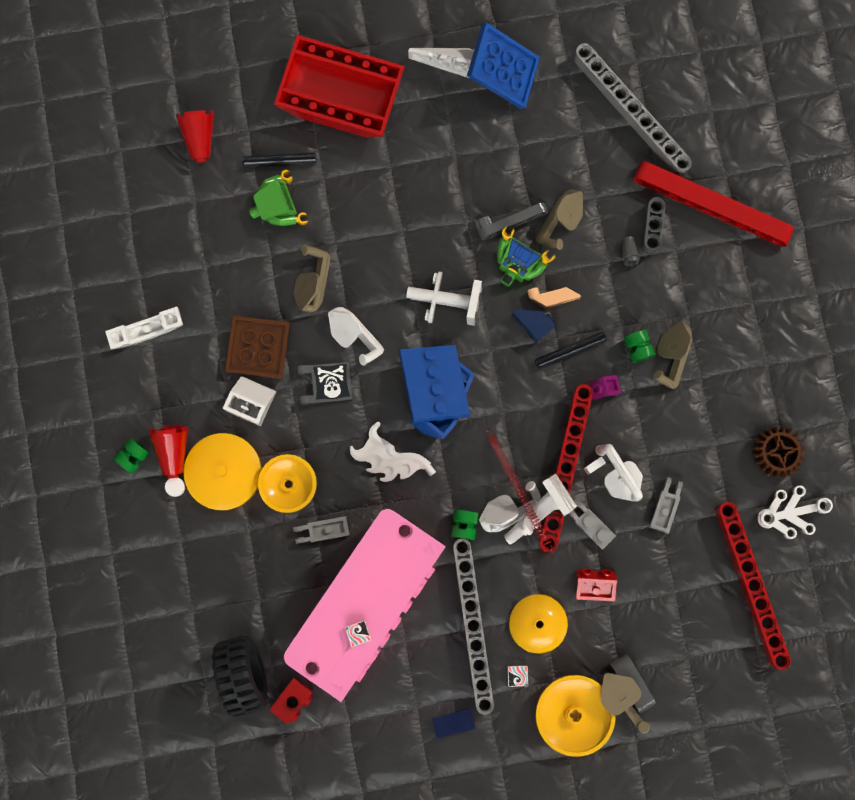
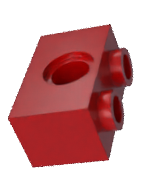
(282, 708)

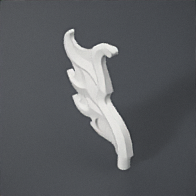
(387, 461)

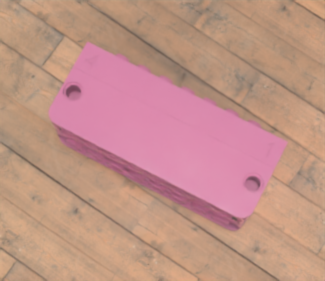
(371, 587)

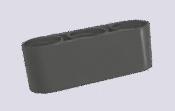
(653, 217)
(625, 667)

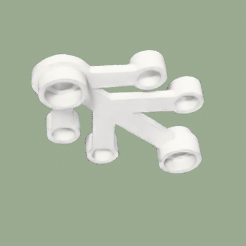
(791, 513)

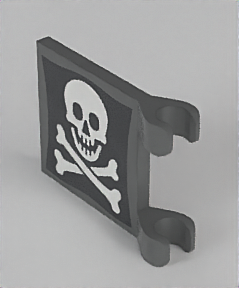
(329, 382)

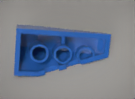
(441, 428)

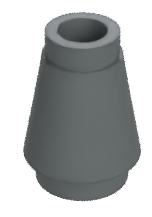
(630, 253)

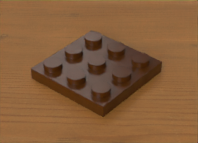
(257, 347)

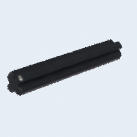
(280, 160)
(570, 350)

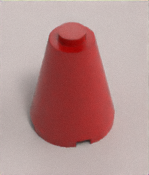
(197, 133)
(170, 448)

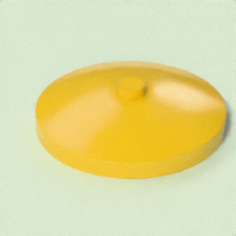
(222, 471)
(573, 716)

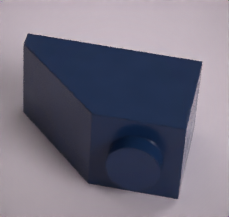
(534, 323)

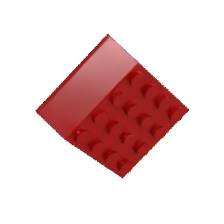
(338, 87)

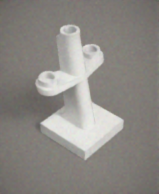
(449, 299)
(555, 499)

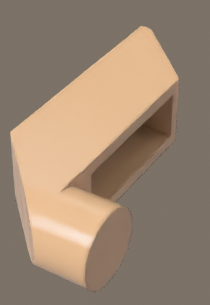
(553, 297)

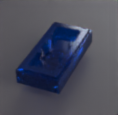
(453, 723)

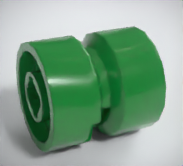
(639, 346)
(138, 454)
(464, 517)

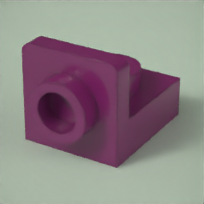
(605, 387)

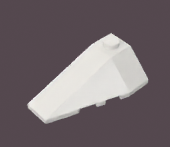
(448, 59)

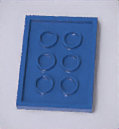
(503, 66)
(434, 383)

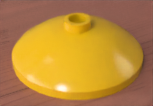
(273, 481)
(524, 620)

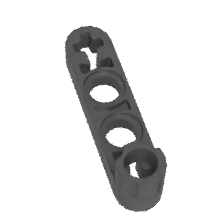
(487, 229)

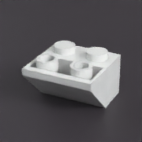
(249, 400)

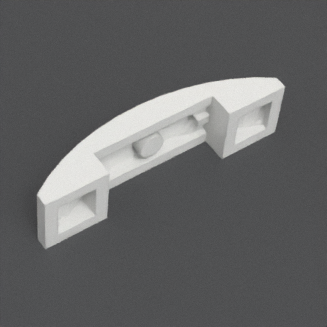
(145, 329)

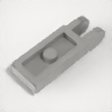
(666, 507)
(592, 526)
(324, 530)

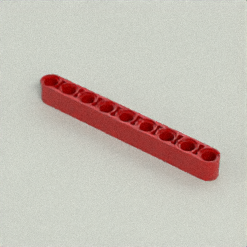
(713, 204)
(571, 460)
(759, 592)

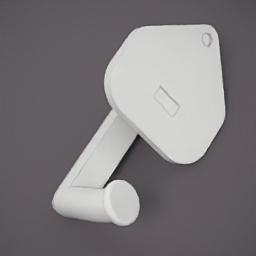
(347, 328)
(625, 479)
(503, 512)

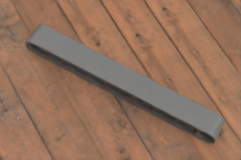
(630, 100)
(478, 634)

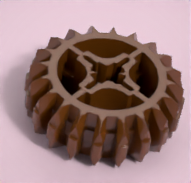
(777, 444)

